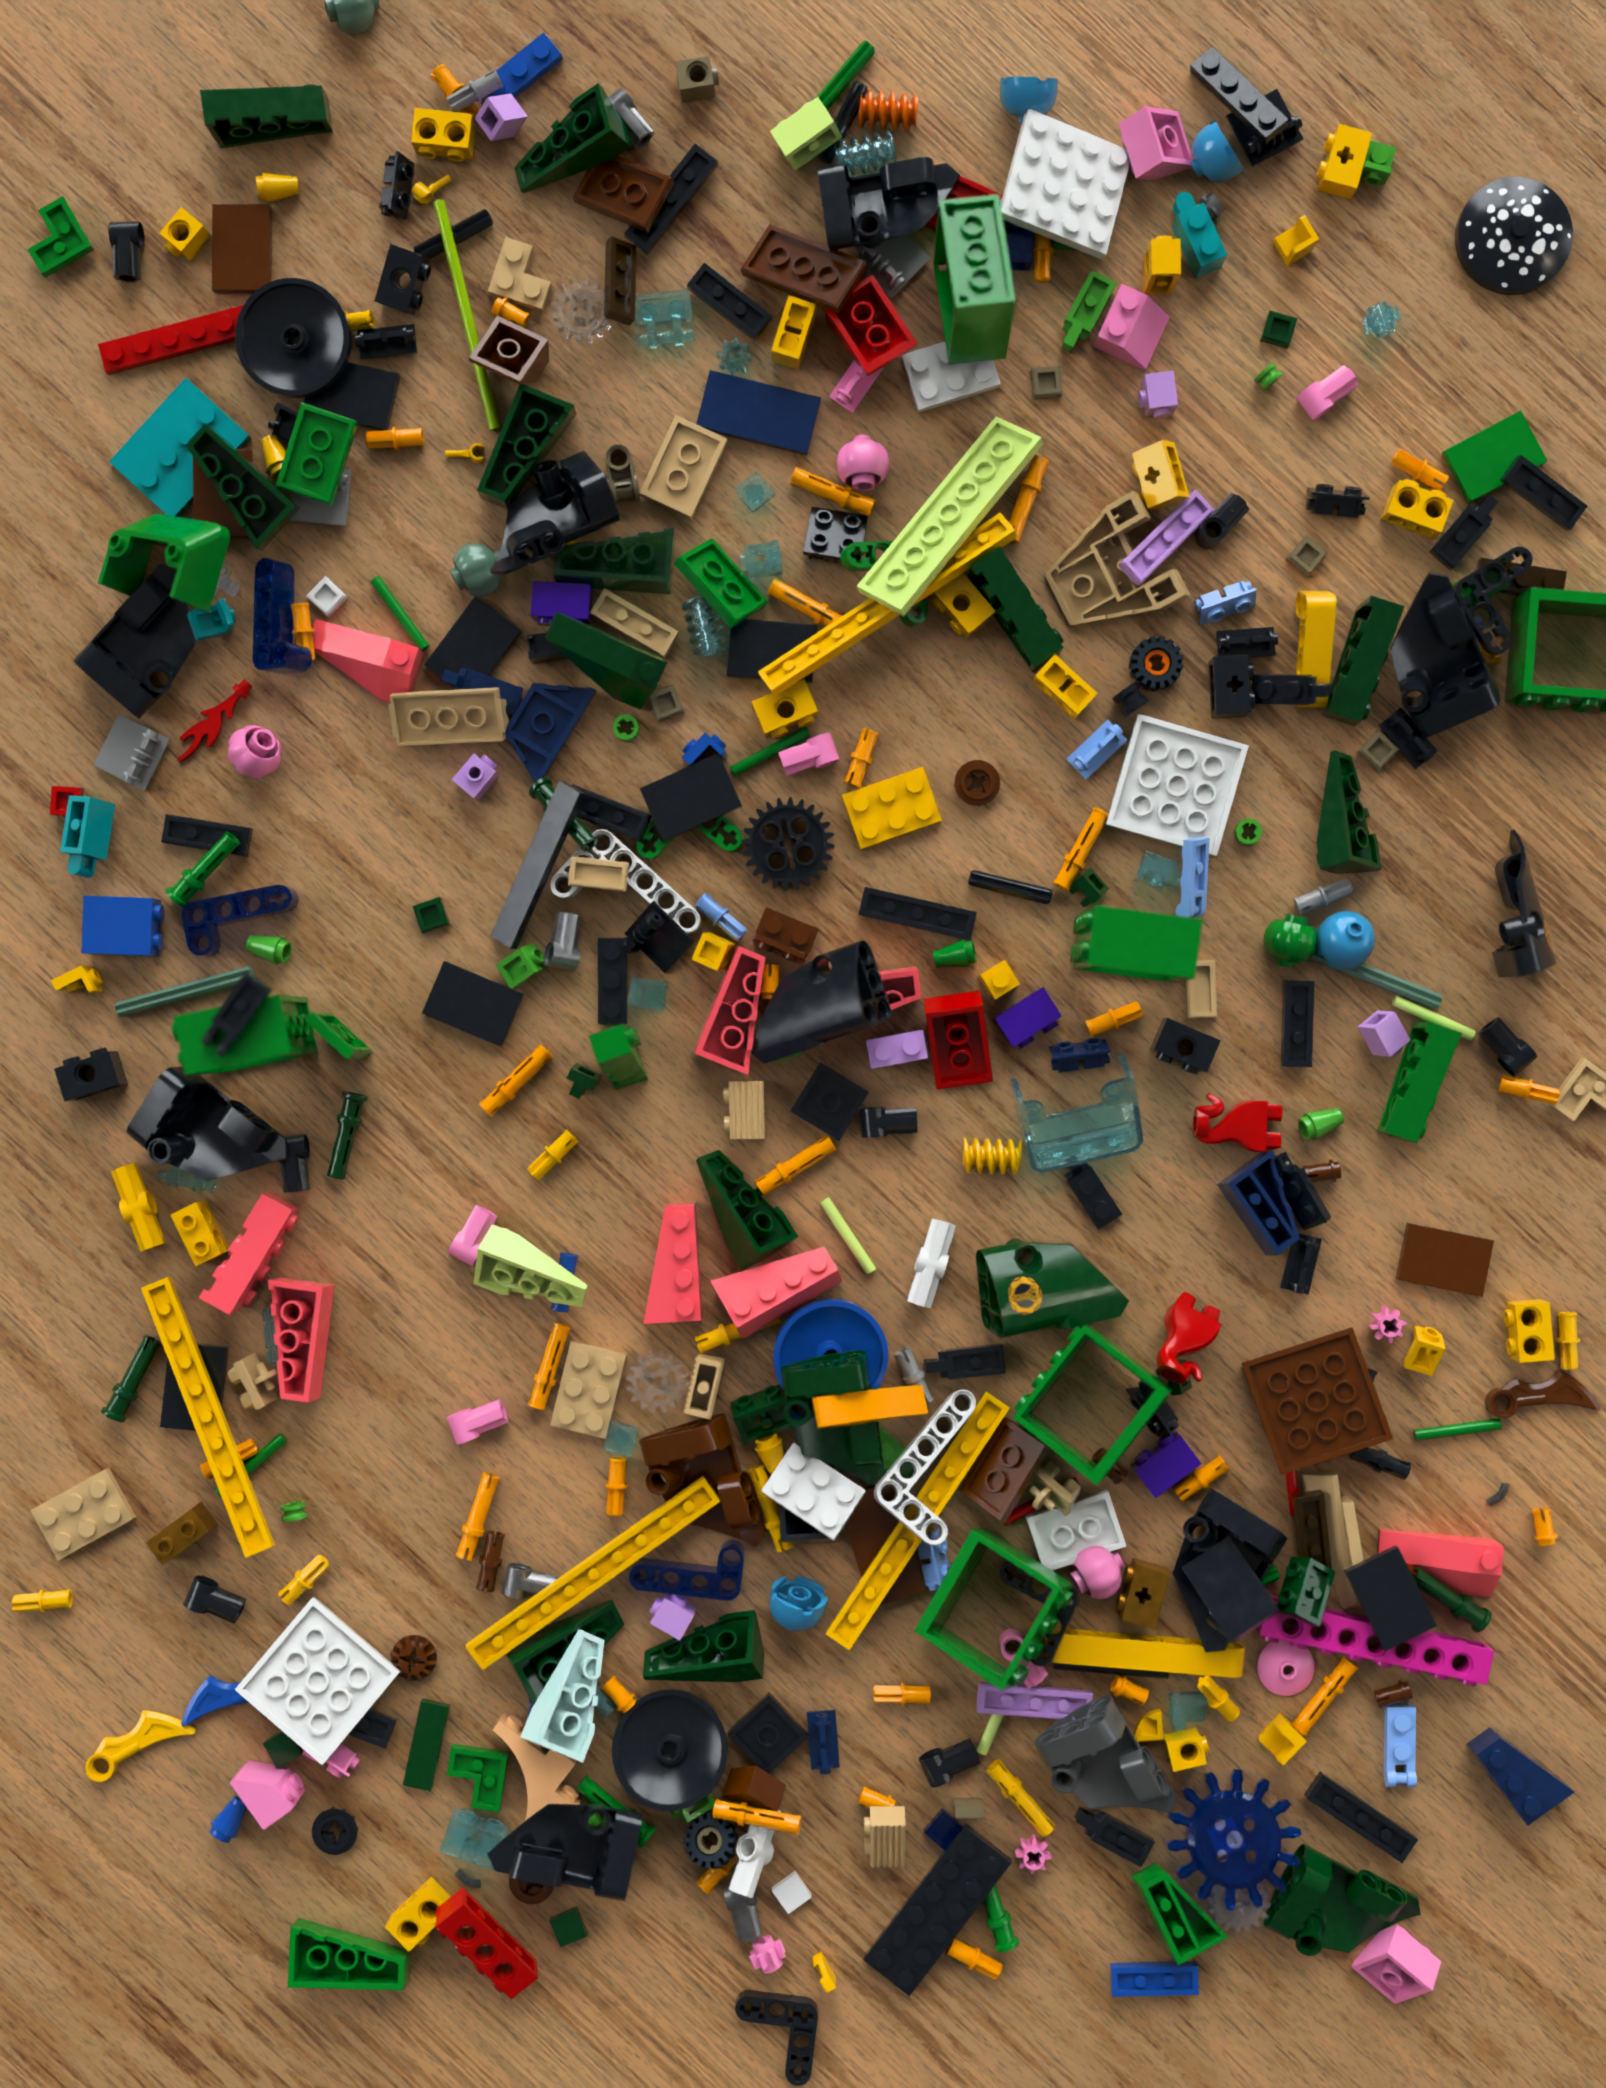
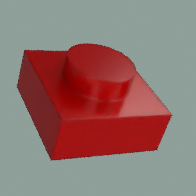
(60, 798)

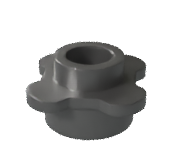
(1213, 205)

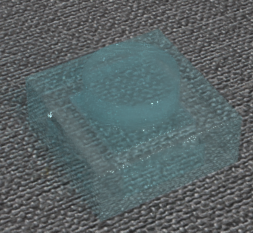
(754, 492)
(621, 1438)

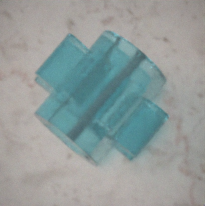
(1381, 319)
(735, 348)

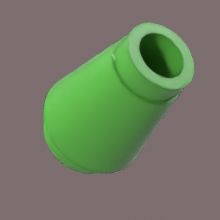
(270, 948)
(1318, 1123)

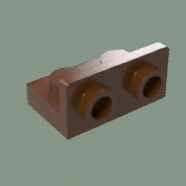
(785, 934)

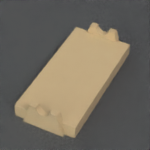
(448, 716)

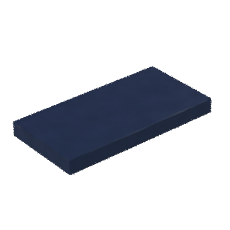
(758, 412)

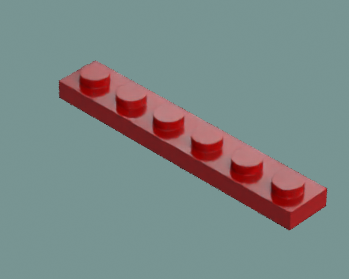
(169, 341)

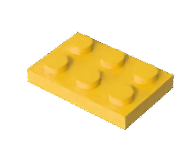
(891, 808)

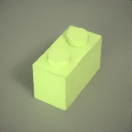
(806, 133)

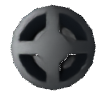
(1130, 699)

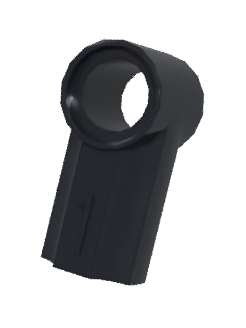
(127, 241)
(1221, 521)
(1512, 1052)
(883, 1121)
(295, 1167)
(207, 1597)
(942, 1764)

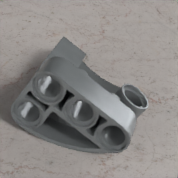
(1103, 1760)

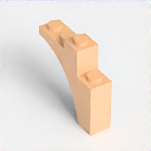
(541, 1767)

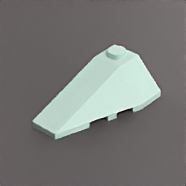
(565, 1707)

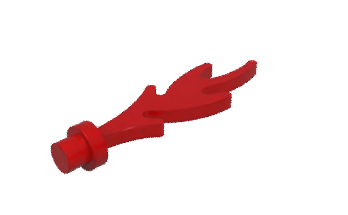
(213, 725)

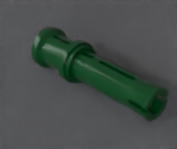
(543, 791)
(348, 1122)
(125, 1391)
(1460, 1605)

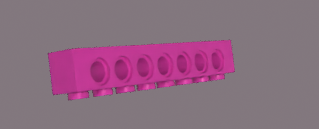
(1472, 1670)

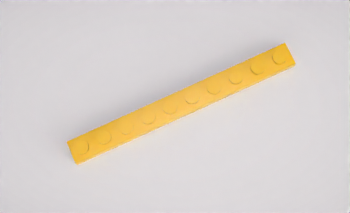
(872, 615)
(208, 1417)
(902, 1542)
(592, 1573)

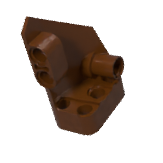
(705, 1450)

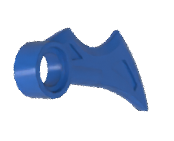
(210, 1697)

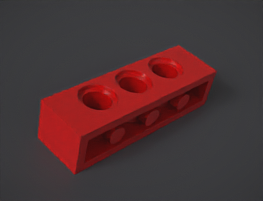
(483, 1929)

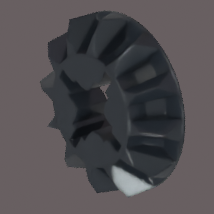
(326, 1840)

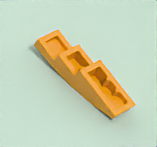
(870, 1406)

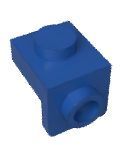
(697, 749)

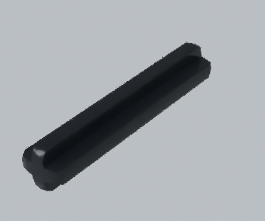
(845, 118)
(461, 232)
(1010, 887)

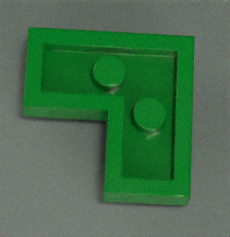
(66, 242)
(487, 1769)

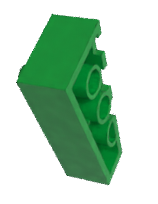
(1418, 1080)
(343, 1960)

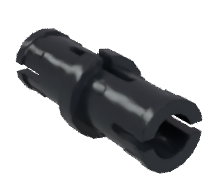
(1382, 1461)

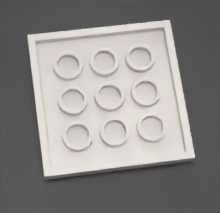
(1065, 184)
(1176, 783)
(317, 1680)

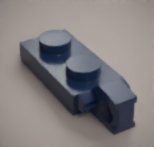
(472, 680)

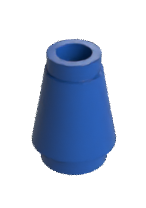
(228, 1820)

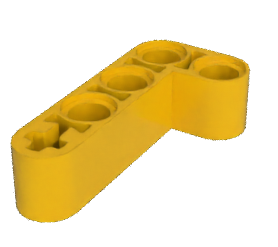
(1316, 637)

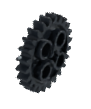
(763, 849)

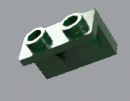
(760, 1414)
(1305, 1590)

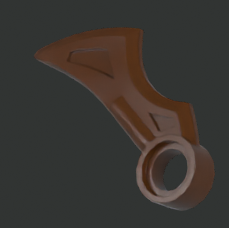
(1558, 1389)

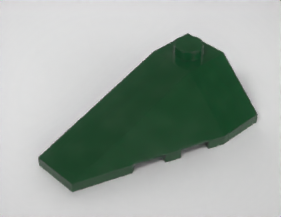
(582, 140)
(614, 664)
(1343, 833)
(746, 1219)
(718, 1653)
(540, 1654)

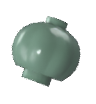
(352, 15)
(473, 569)

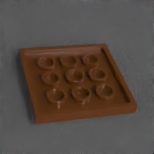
(1317, 1401)

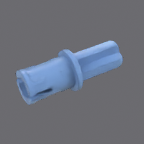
(720, 917)

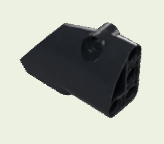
(1441, 660)
(823, 1003)

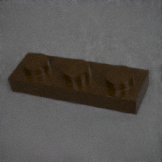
(620, 281)
(1533, 577)
(1312, 1526)

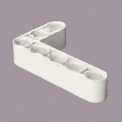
(636, 870)
(920, 1464)

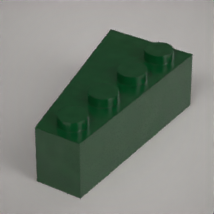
(265, 113)
(524, 441)
(248, 493)
(1016, 609)
(1362, 660)

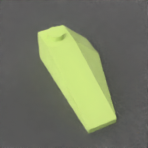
(515, 1265)

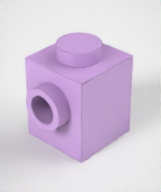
(501, 117)
(1158, 394)
(476, 776)
(1384, 1033)
(672, 1614)

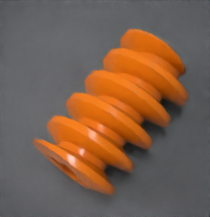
(888, 111)

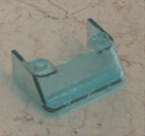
(1083, 1132)

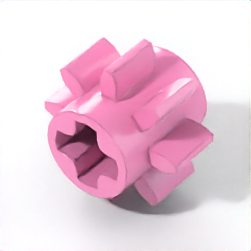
(1380, 1327)
(1034, 1846)
(767, 1954)

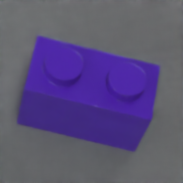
(566, 598)
(1027, 1018)
(1165, 1463)

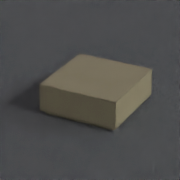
(1046, 382)
(1306, 556)
(666, 703)
(1378, 750)
(968, 1808)

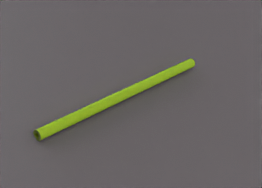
(466, 312)

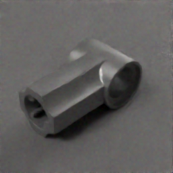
(637, 128)
(562, 949)
(523, 1582)
(744, 1914)

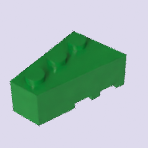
(619, 1055)
(1177, 1918)

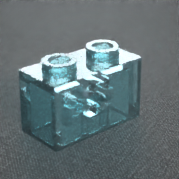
(460, 1841)

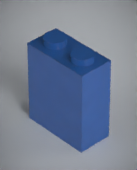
(122, 926)

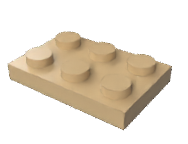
(683, 467)
(588, 1389)
(83, 1513)

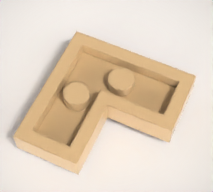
(511, 278)
(1582, 1084)

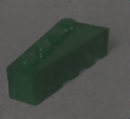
(619, 563)

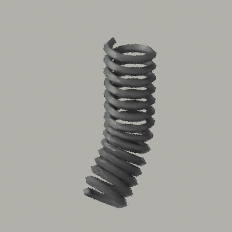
(1500, 1492)
(475, 1883)

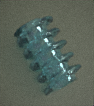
(866, 152)
(703, 628)

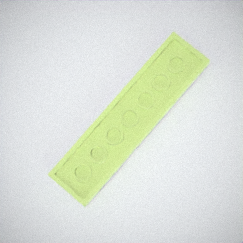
(949, 515)

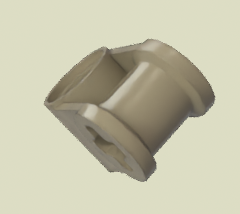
(622, 478)

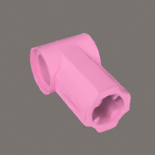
(1322, 395)
(816, 753)
(469, 1239)
(470, 1423)
(1036, 1673)

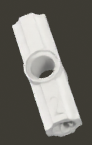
(931, 1263)
(753, 1853)

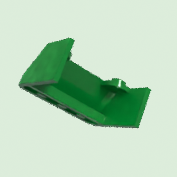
(192, 548)

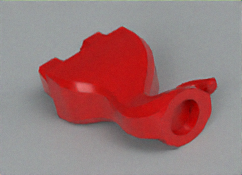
(1242, 1124)
(1186, 1334)

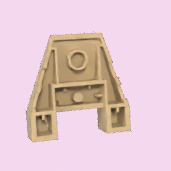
(1088, 574)

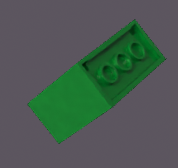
(978, 284)
(1522, 649)
(1136, 944)
(271, 1037)
(1045, 1382)
(933, 1620)

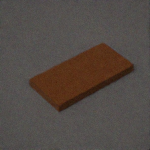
(804, 268)
(868, 1531)

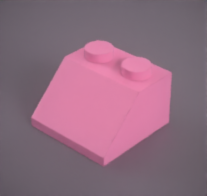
(1155, 143)
(1132, 327)
(267, 1790)
(1397, 1965)

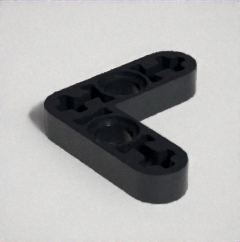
(1482, 588)
(1064, 1615)
(797, 2025)

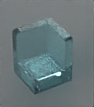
(647, 993)
(1186, 1708)

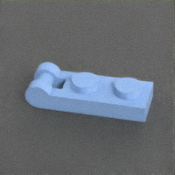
(1194, 877)
(1400, 1744)

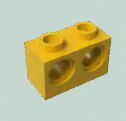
(446, 126)
(793, 332)
(1415, 516)
(1064, 686)
(200, 1232)
(1537, 1328)
(416, 1911)

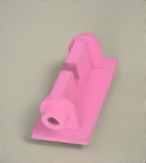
(853, 387)
(339, 1761)

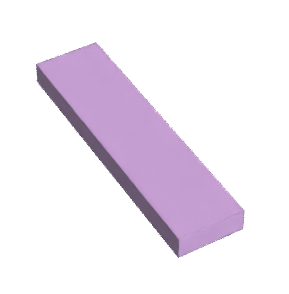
(1166, 538)
(1031, 1702)

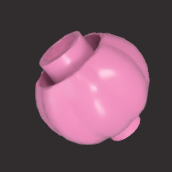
(862, 463)
(254, 751)
(1097, 1572)

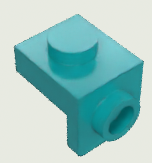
(212, 624)

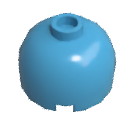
(1026, 93)
(1214, 155)
(1345, 940)
(797, 1603)

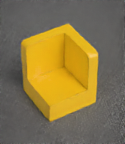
(1296, 241)
(1281, 1739)

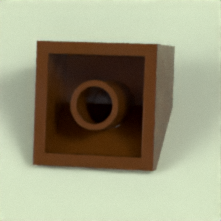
(512, 352)

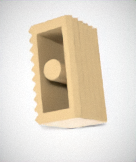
(745, 1110)
(704, 1385)
(886, 1837)

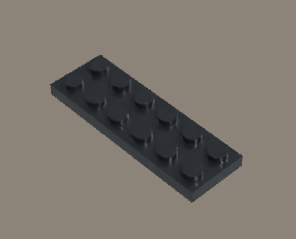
(937, 1909)

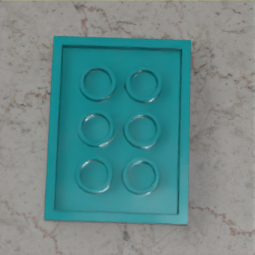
(158, 454)

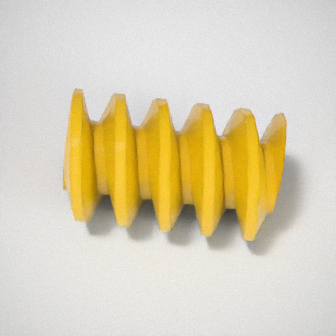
(991, 1156)

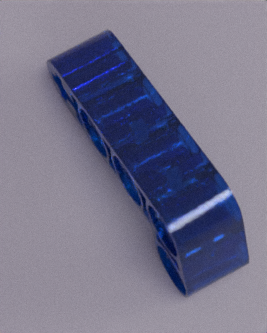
(274, 620)
(240, 912)
(686, 1571)

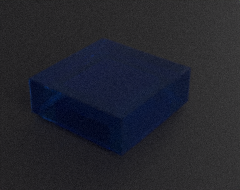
(942, 1828)

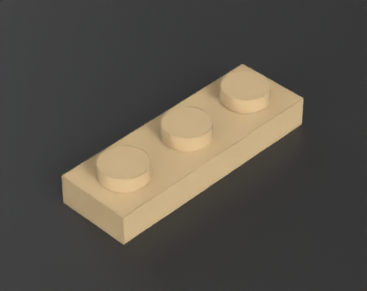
(634, 623)

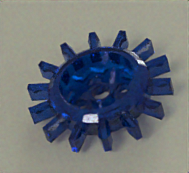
(1205, 1840)

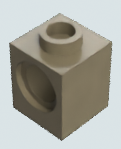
(696, 90)

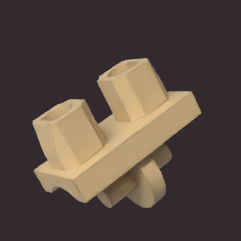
(255, 1380)
(1050, 1492)

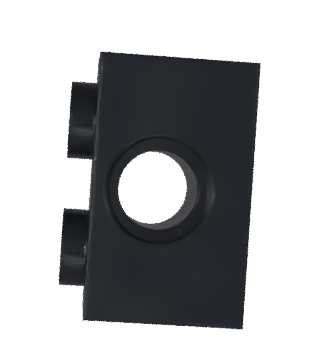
(389, 289)
(1201, 1051)
(73, 1079)

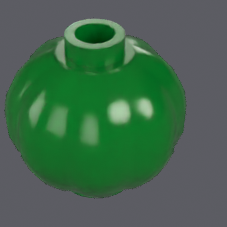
(1290, 940)

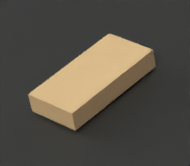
(598, 874)
(1201, 991)

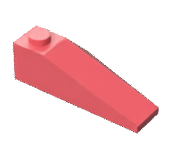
(370, 660)
(1459, 1562)

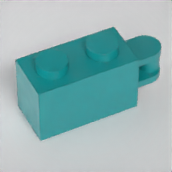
(1198, 236)
(86, 833)

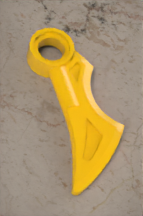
(149, 1730)

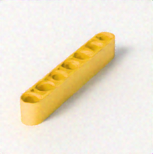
(1147, 1653)

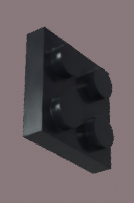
(829, 1101)
(767, 1733)

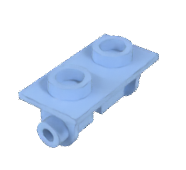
(1238, 598)
(1097, 749)
(939, 1566)

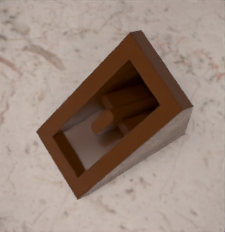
(754, 1787)

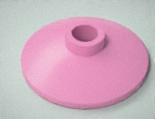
(1274, 1659)

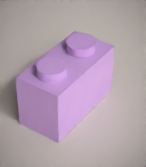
(896, 1049)

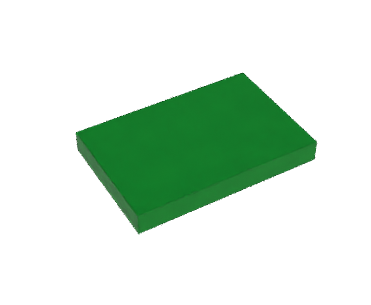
(317, 454)
(1486, 456)
(721, 582)
(338, 1035)

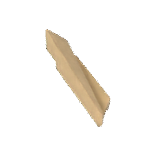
(1342, 1531)

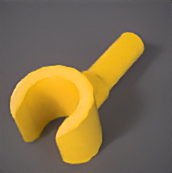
(424, 194)
(467, 453)

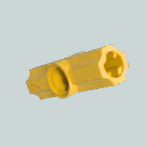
(138, 1207)

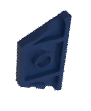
(545, 724)

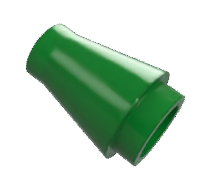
(956, 955)

